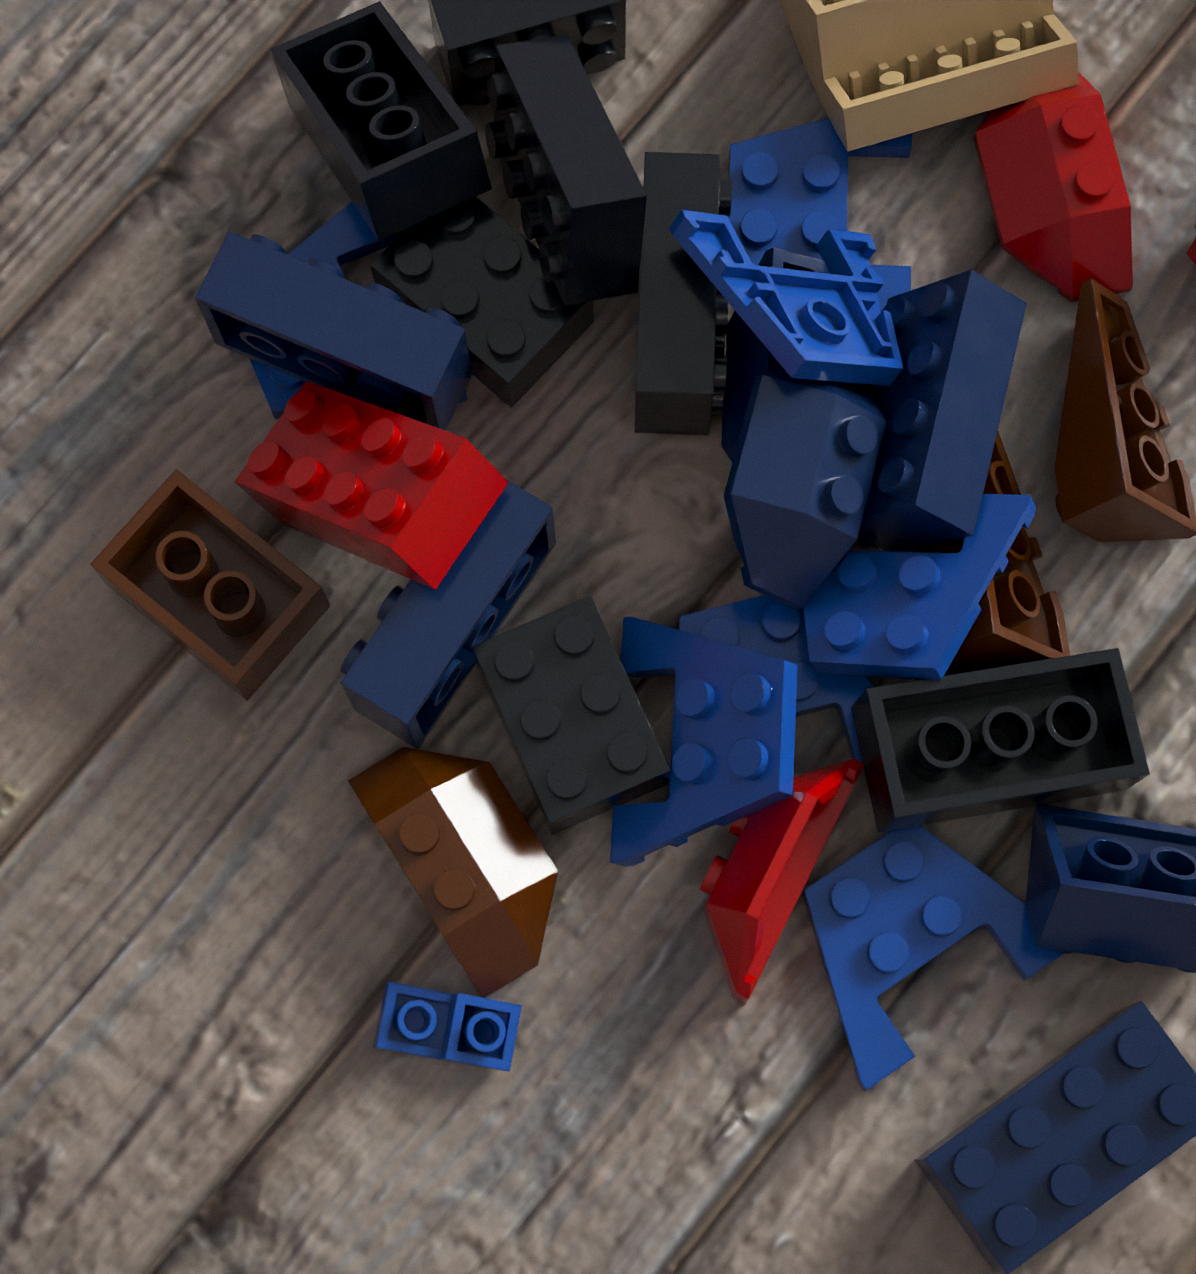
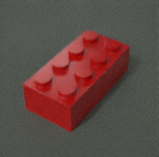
(372, 482)

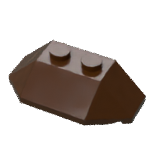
(465, 858)

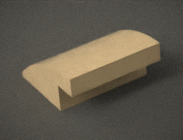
(927, 62)

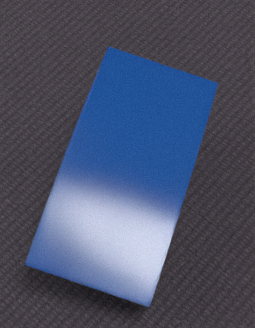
(447, 1026)

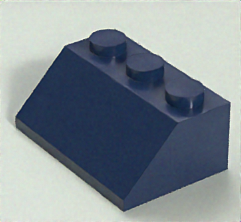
(1113, 887)

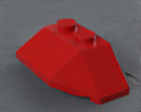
(1059, 189)
(769, 869)

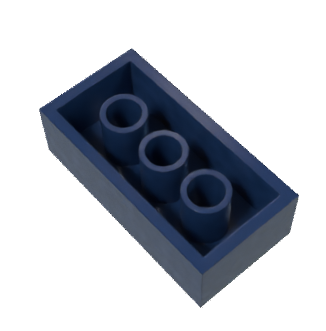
(334, 330)
(941, 410)
(428, 634)
(1066, 1138)

